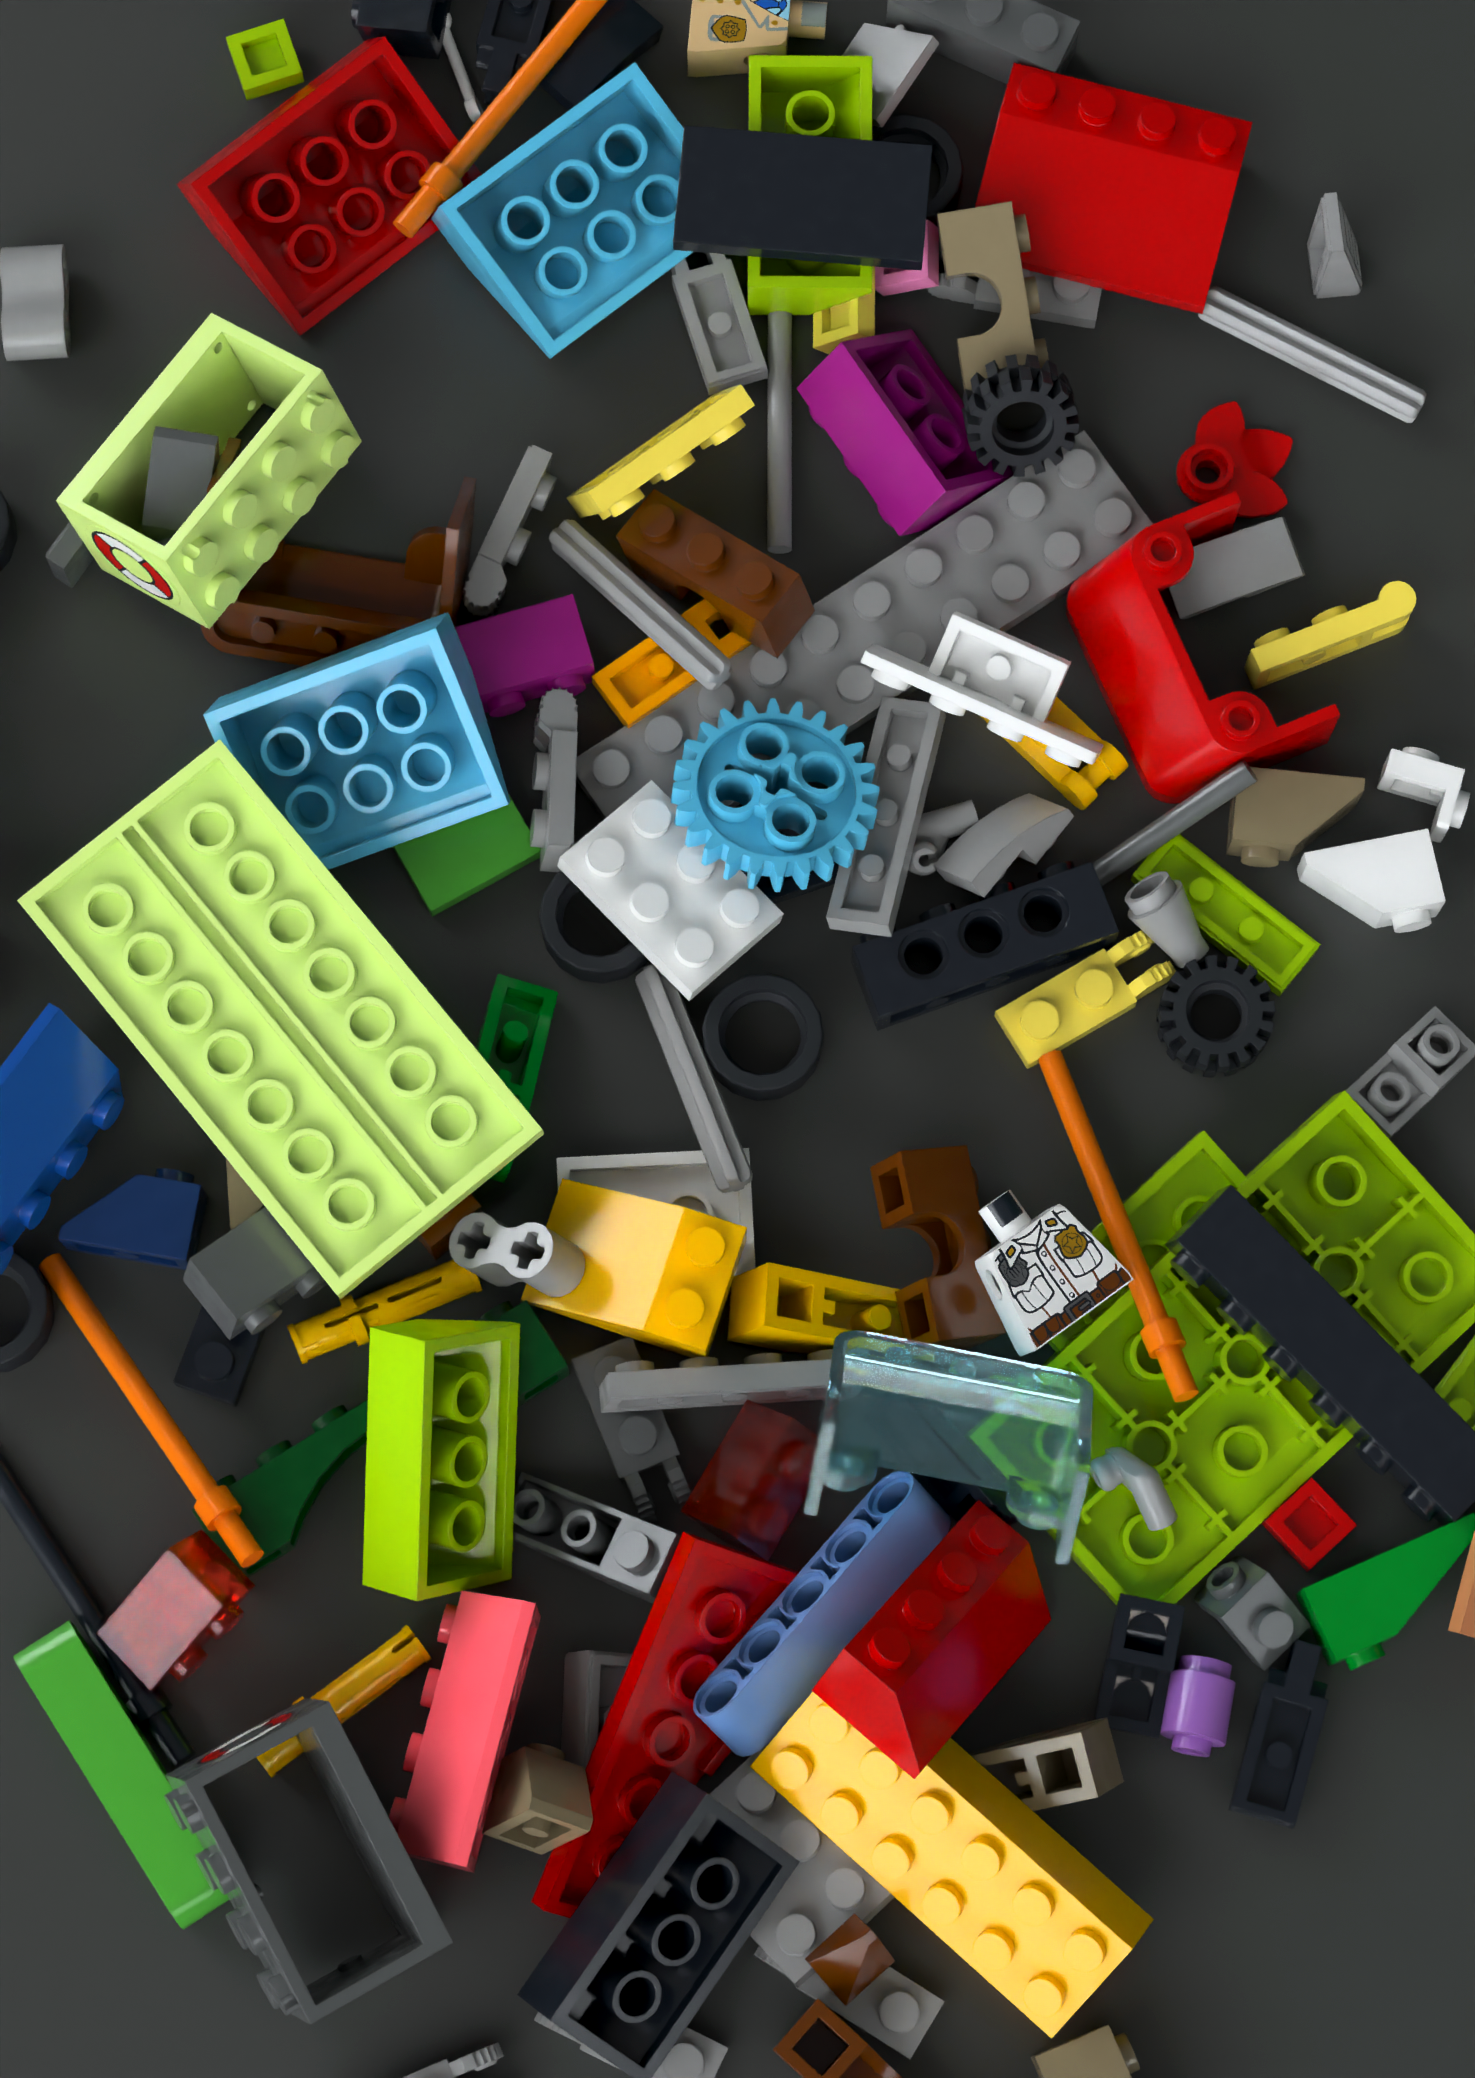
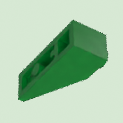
(516, 1037)
(1378, 1596)

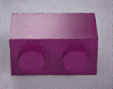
(527, 654)

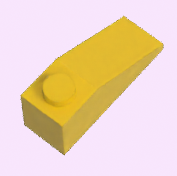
(806, 1309)

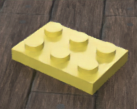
(663, 454)

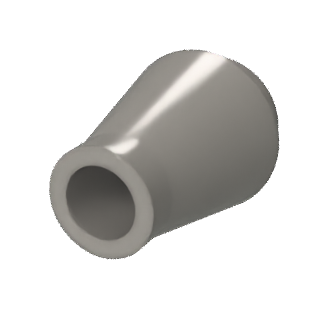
(1166, 917)

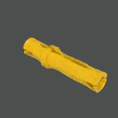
(385, 1306)
(357, 1688)

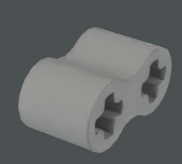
(35, 302)
(517, 1254)

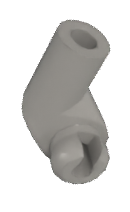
(935, 831)
(1140, 1479)

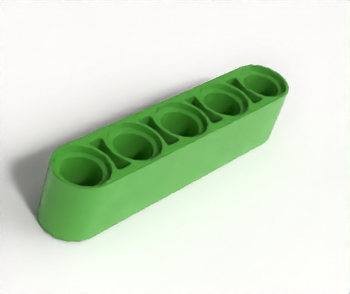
(118, 1767)

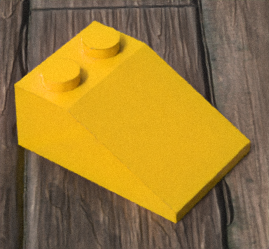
(648, 1267)

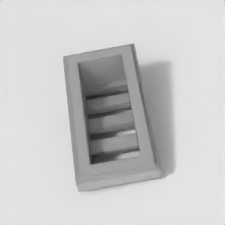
(1333, 251)

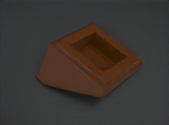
(850, 1959)

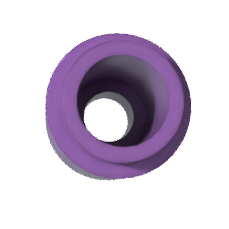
(1198, 1705)

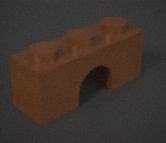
(747, 587)
(938, 1199)

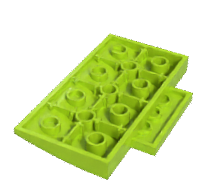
(1248, 1433)

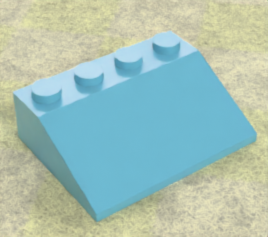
(575, 213)
(369, 742)

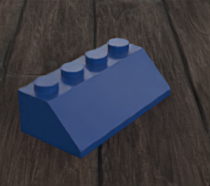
(51, 1106)

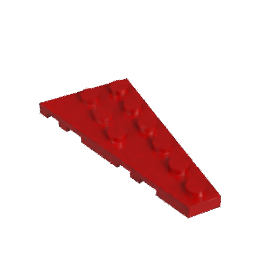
(651, 1729)

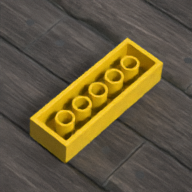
(961, 1861)

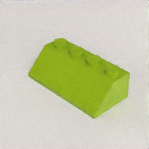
(815, 99)
(440, 1456)

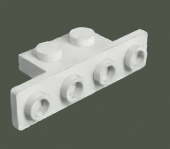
(992, 677)

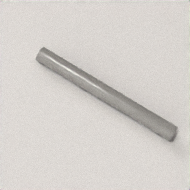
(779, 433)

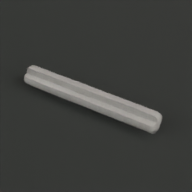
(1313, 354)
(641, 604)
(694, 1081)

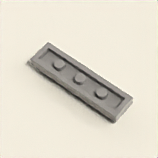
(904, 756)
(705, 1383)

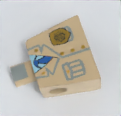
(731, 30)

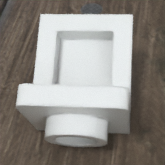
(1422, 777)

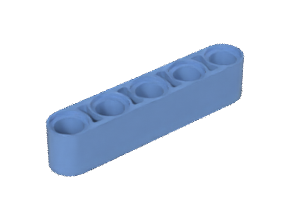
(820, 1613)

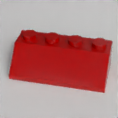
(940, 1641)

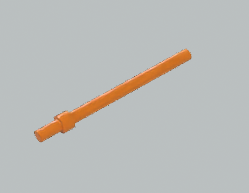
(443, 178)
(1160, 1332)
(214, 1503)

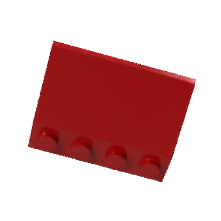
(321, 179)
(1115, 184)

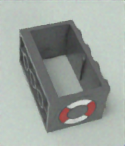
(367, 1827)

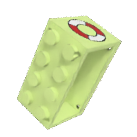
(274, 481)

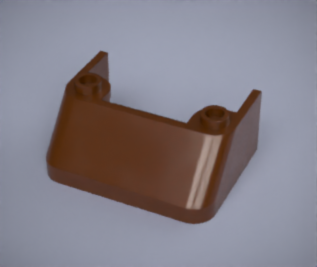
(326, 602)

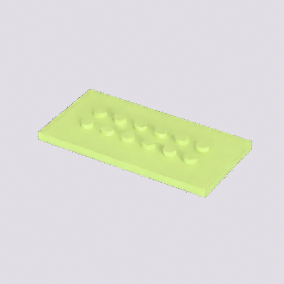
(281, 1018)

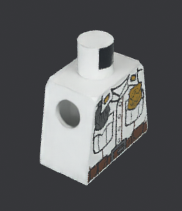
(1044, 1271)

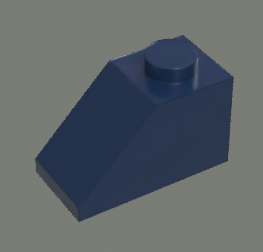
(143, 1221)

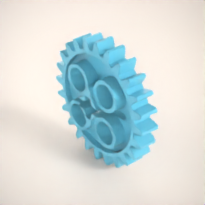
(749, 835)

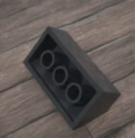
(658, 1928)

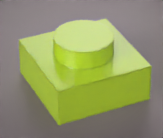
(265, 59)

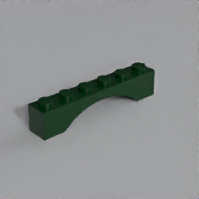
(291, 1477)

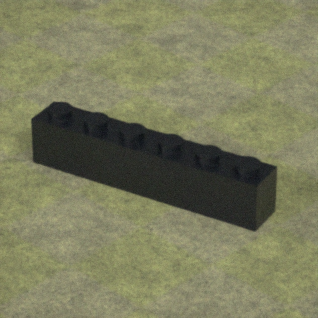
(1331, 1352)

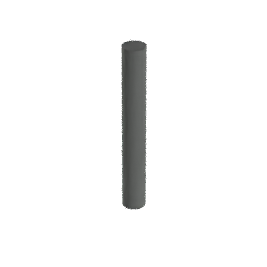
(1174, 822)

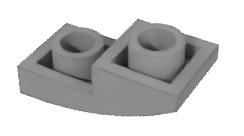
(1238, 567)
(986, 850)
(1412, 1071)

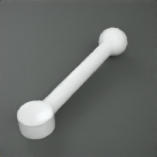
(471, 103)

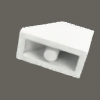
(1379, 879)

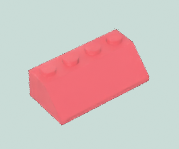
(466, 1727)

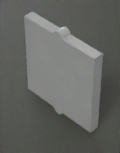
(896, 62)

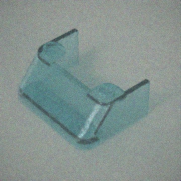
(959, 1422)

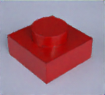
(1309, 1524)

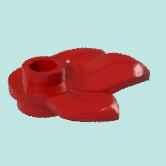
(1241, 459)

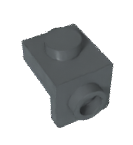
(1252, 1610)

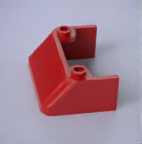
(1148, 677)

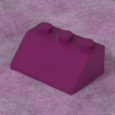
(899, 429)

